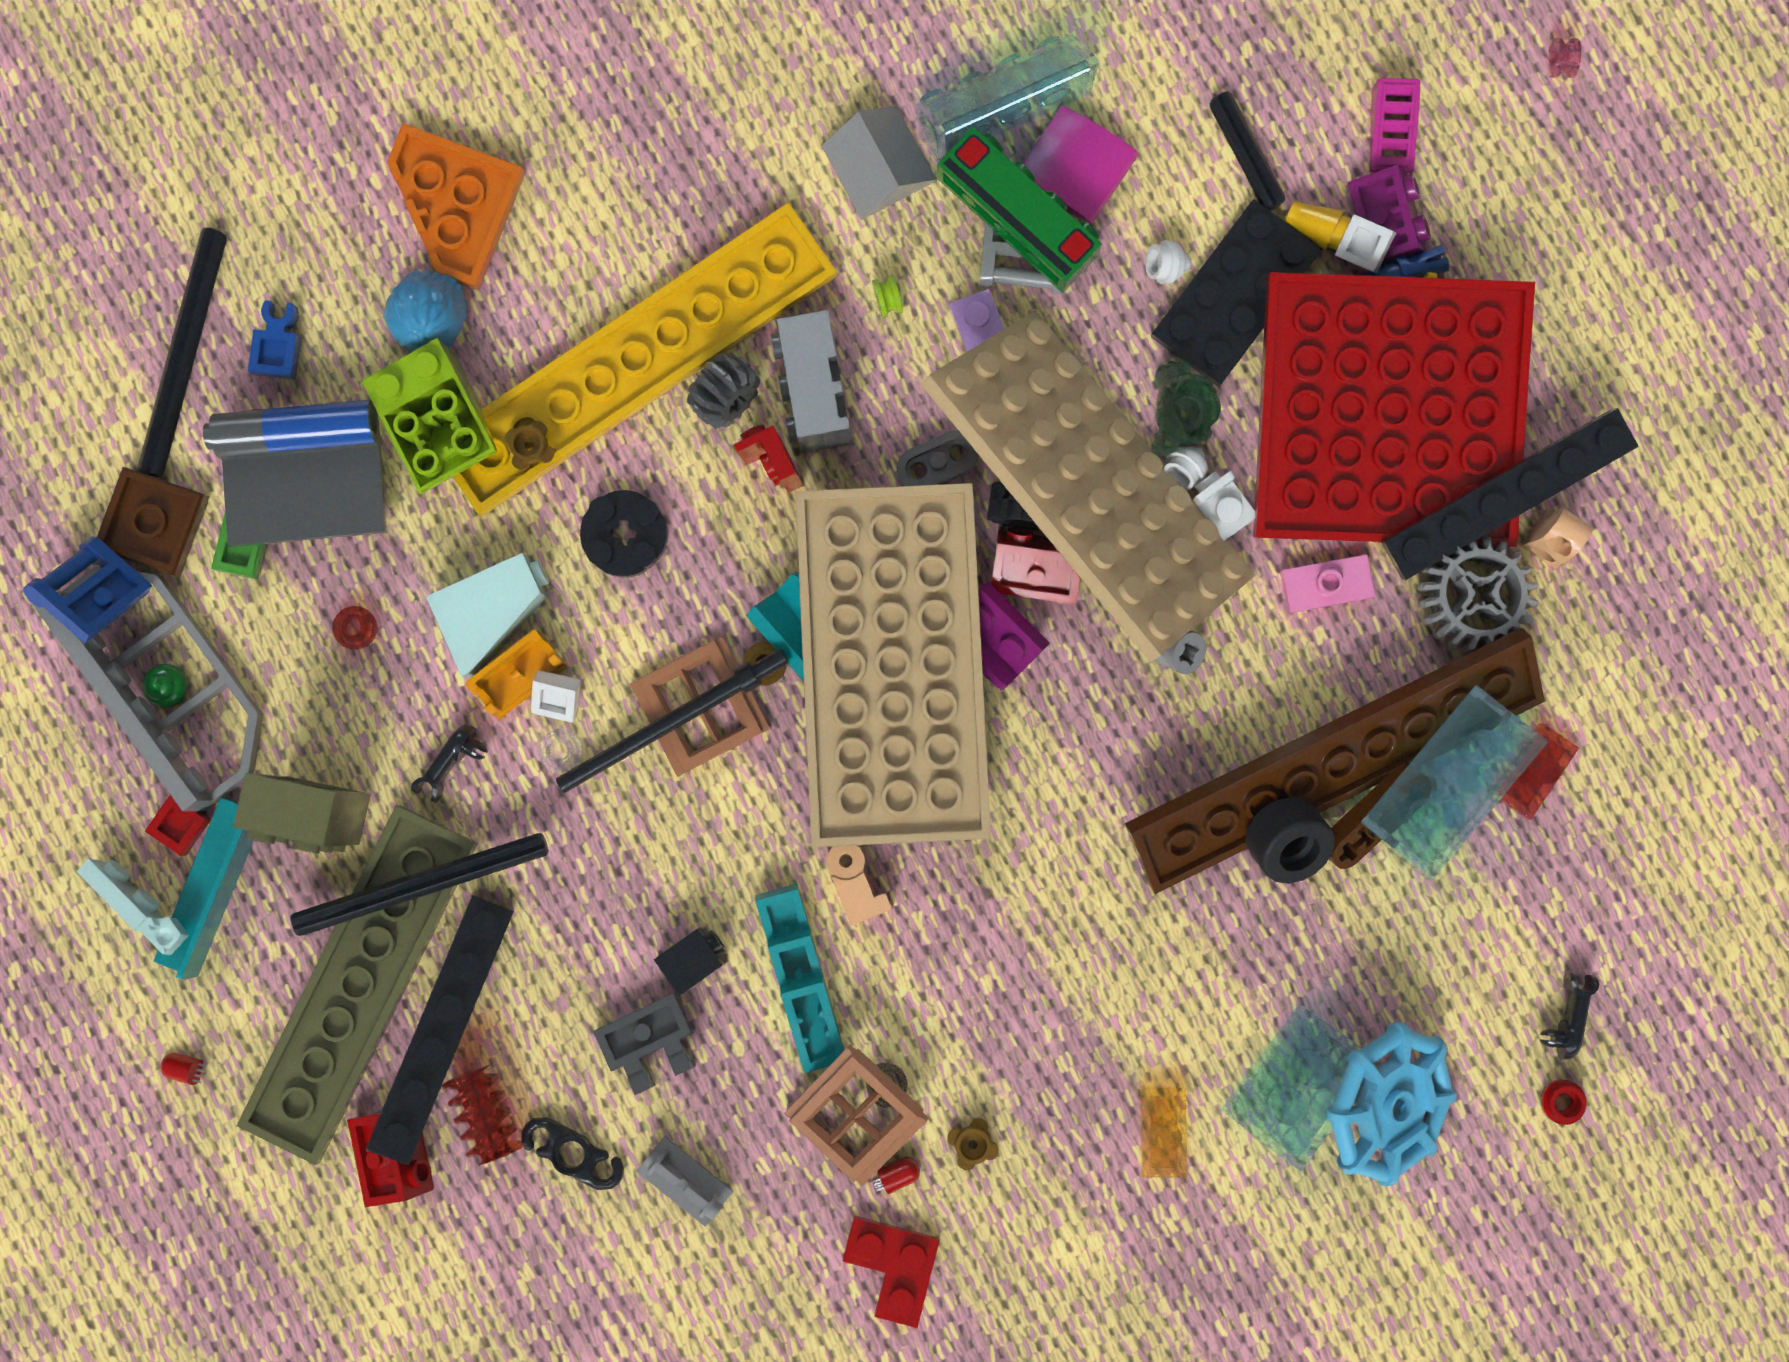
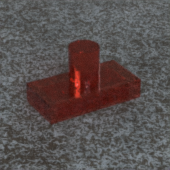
(1541, 775)

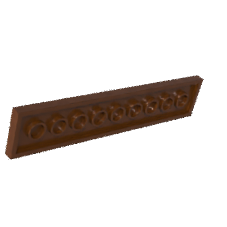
(1329, 761)

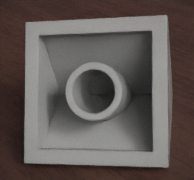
(877, 160)

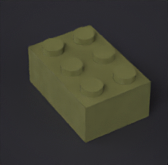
(301, 812)

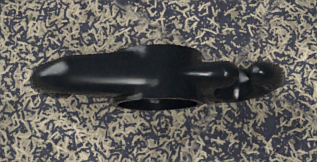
(583, 1172)

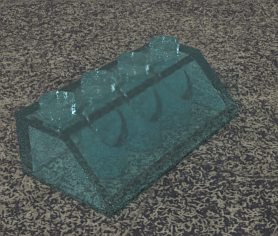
(1009, 94)
(1453, 783)

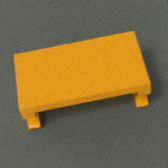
(510, 676)

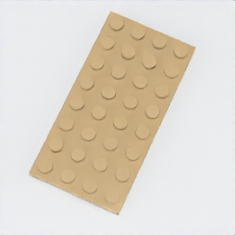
(1089, 483)
(892, 665)

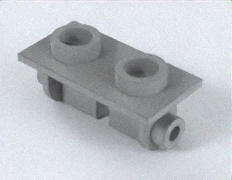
(685, 1181)

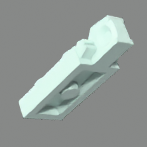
(133, 905)

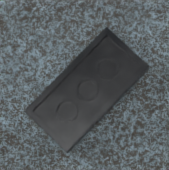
(1227, 298)

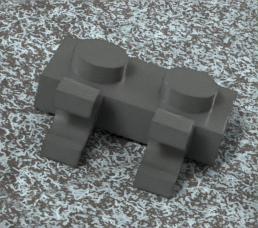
(642, 1033)

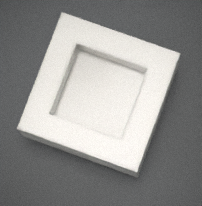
(1365, 243)
(555, 696)

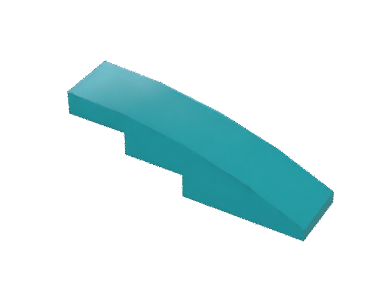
(800, 977)

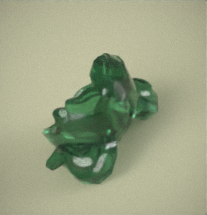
(1188, 393)

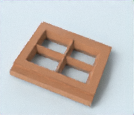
(743, 703)
(884, 1143)

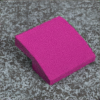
(1080, 163)

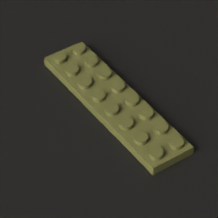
(352, 995)

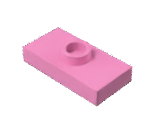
(1327, 584)

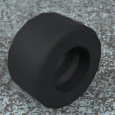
(1290, 840)

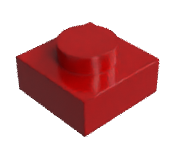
(176, 827)

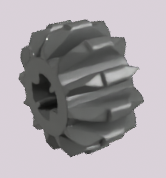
(723, 390)

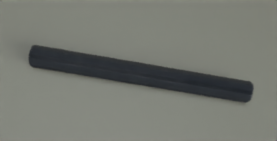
(182, 352)
(419, 884)

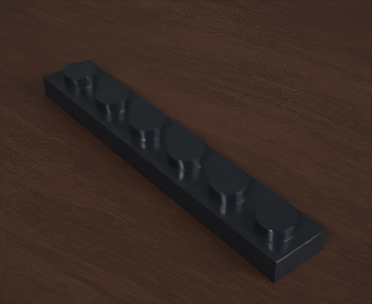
(1510, 493)
(439, 1031)

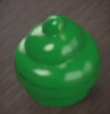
(165, 685)

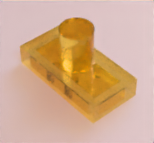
(1163, 1131)

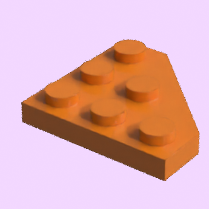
(455, 200)

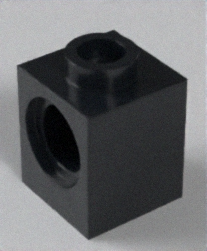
(691, 959)

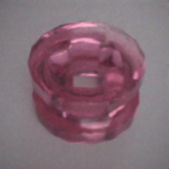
(1564, 57)

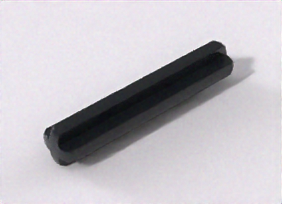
(1247, 150)

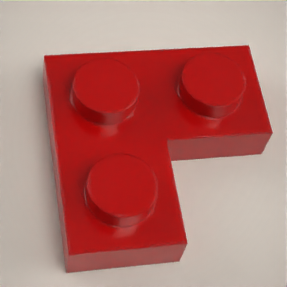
(903, 1257)

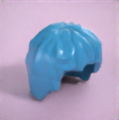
(425, 309)

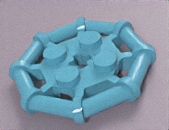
(1391, 1104)

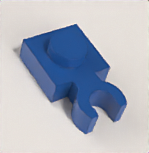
(275, 350)

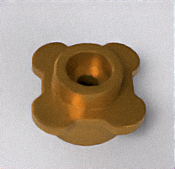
(520, 437)
(969, 1156)

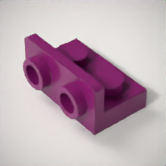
(1389, 201)
(1006, 638)

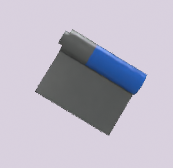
(300, 472)

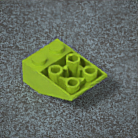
(431, 414)

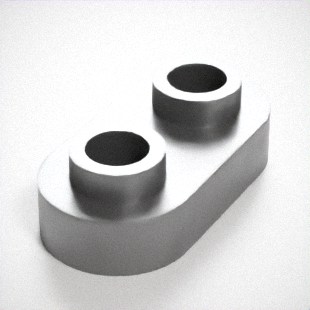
(937, 461)

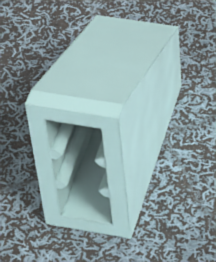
(487, 610)

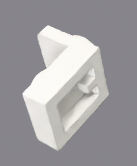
(1223, 504)

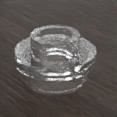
(573, 756)

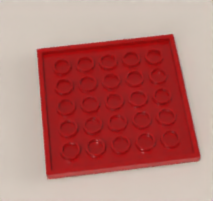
(1386, 400)

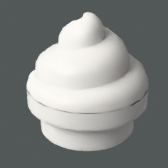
(1166, 262)
(1187, 466)

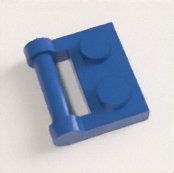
(96, 600)

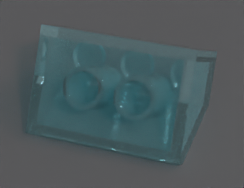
(1292, 1086)

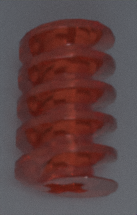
(482, 1115)

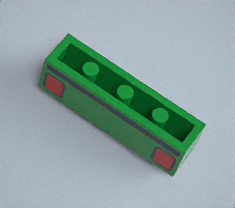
(1018, 208)

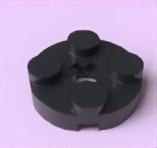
(640, 552)

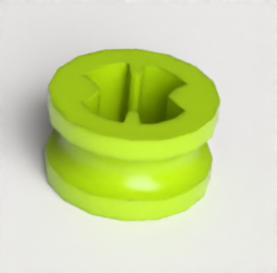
(887, 296)

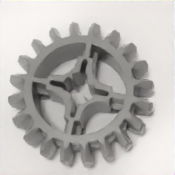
(1491, 605)

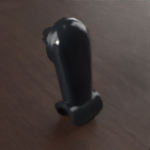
(454, 750)
(1571, 1028)

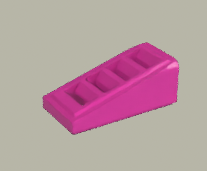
(1394, 88)

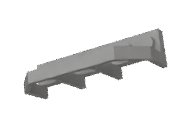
(138, 716)

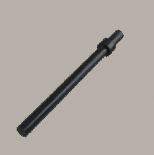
(745, 678)

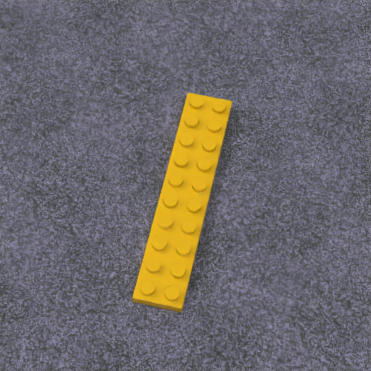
(650, 350)

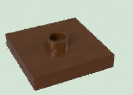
(152, 521)

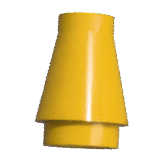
(1318, 223)

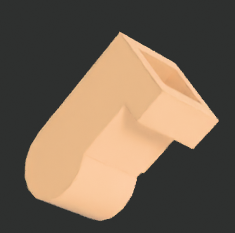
(1557, 536)
(848, 874)

